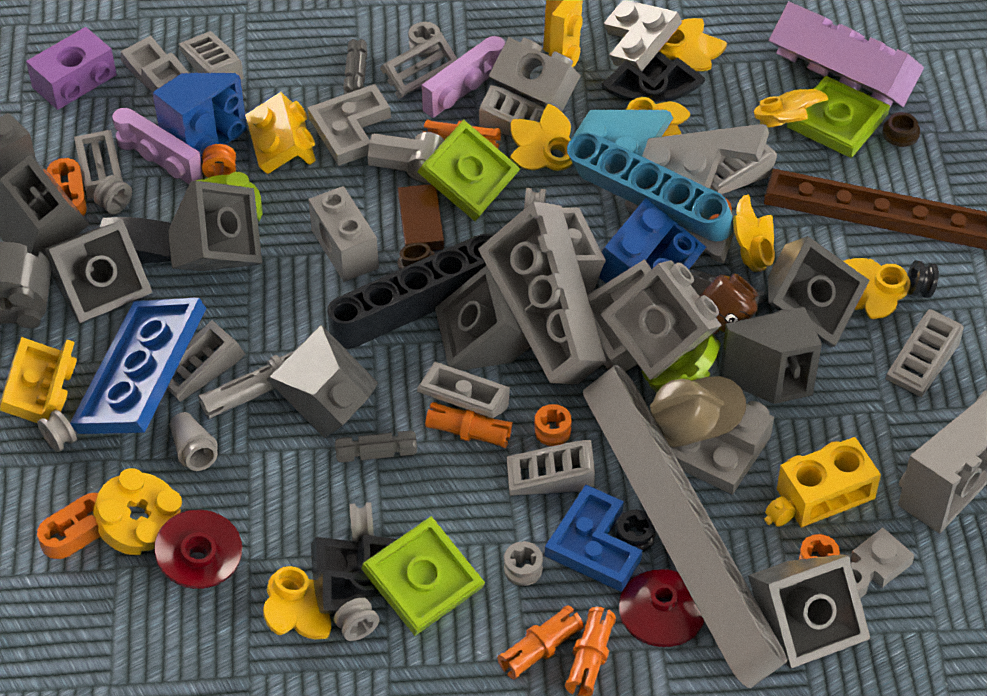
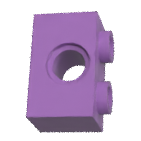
(71, 68)

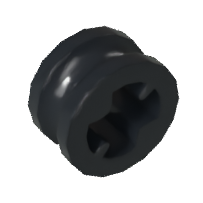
(923, 279)
(642, 523)

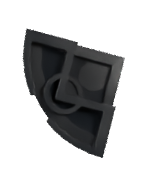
(658, 81)
(339, 571)

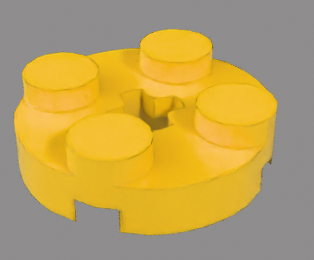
(134, 490)

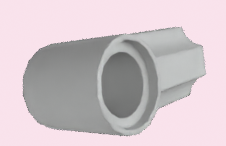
(403, 152)

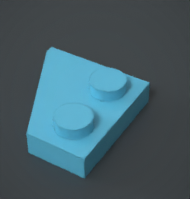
(626, 127)

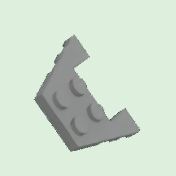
(697, 159)

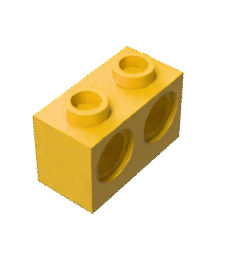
(830, 488)

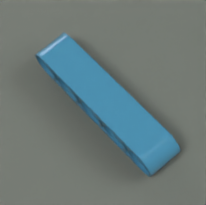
(639, 174)

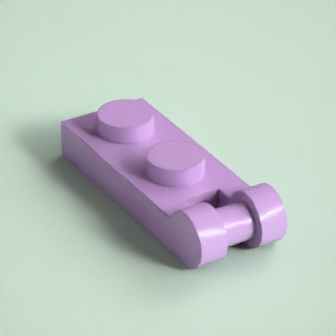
(460, 76)
(157, 145)

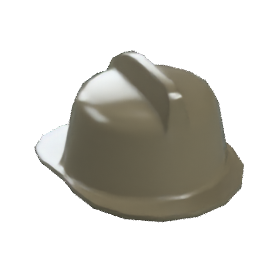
(697, 409)

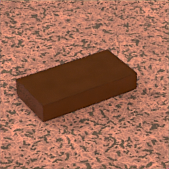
(421, 216)

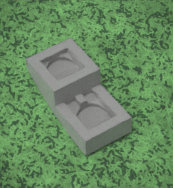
(151, 63)

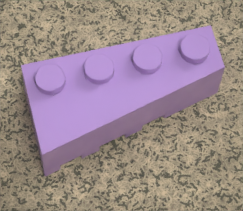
(846, 54)

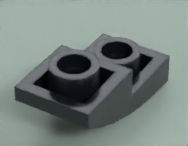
(148, 238)

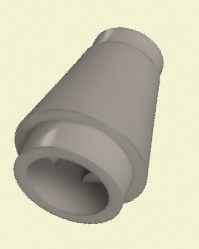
(193, 443)

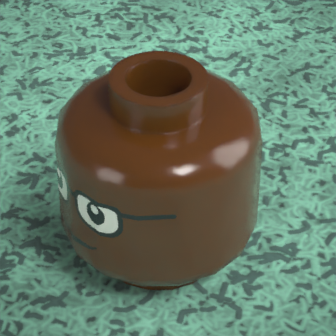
(733, 299)

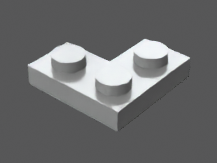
(643, 31)
(342, 120)

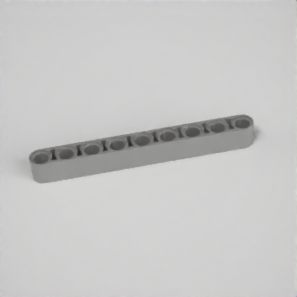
(685, 528)

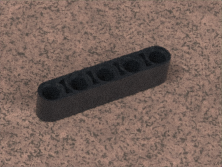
(403, 294)

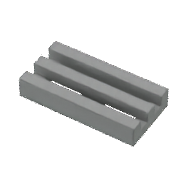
(396, 78)
(93, 138)

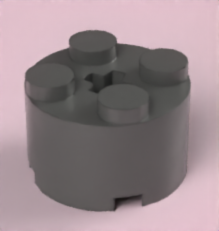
(23, 285)

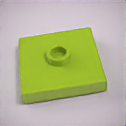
(842, 120)
(468, 170)
(422, 575)

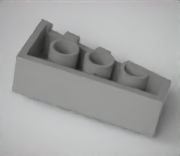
(546, 292)
(948, 469)

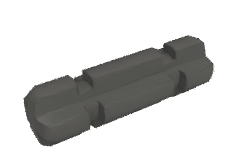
(355, 65)
(376, 446)

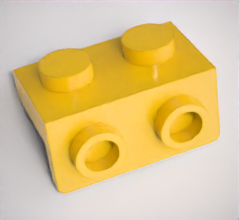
(563, 28)
(280, 133)
(37, 380)

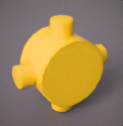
(780, 511)

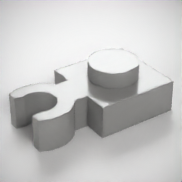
(880, 560)

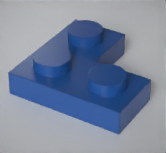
(584, 540)

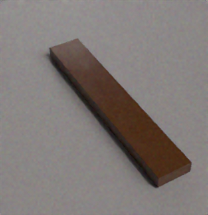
(877, 208)

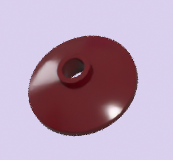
(202, 533)
(655, 621)

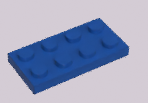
(138, 366)

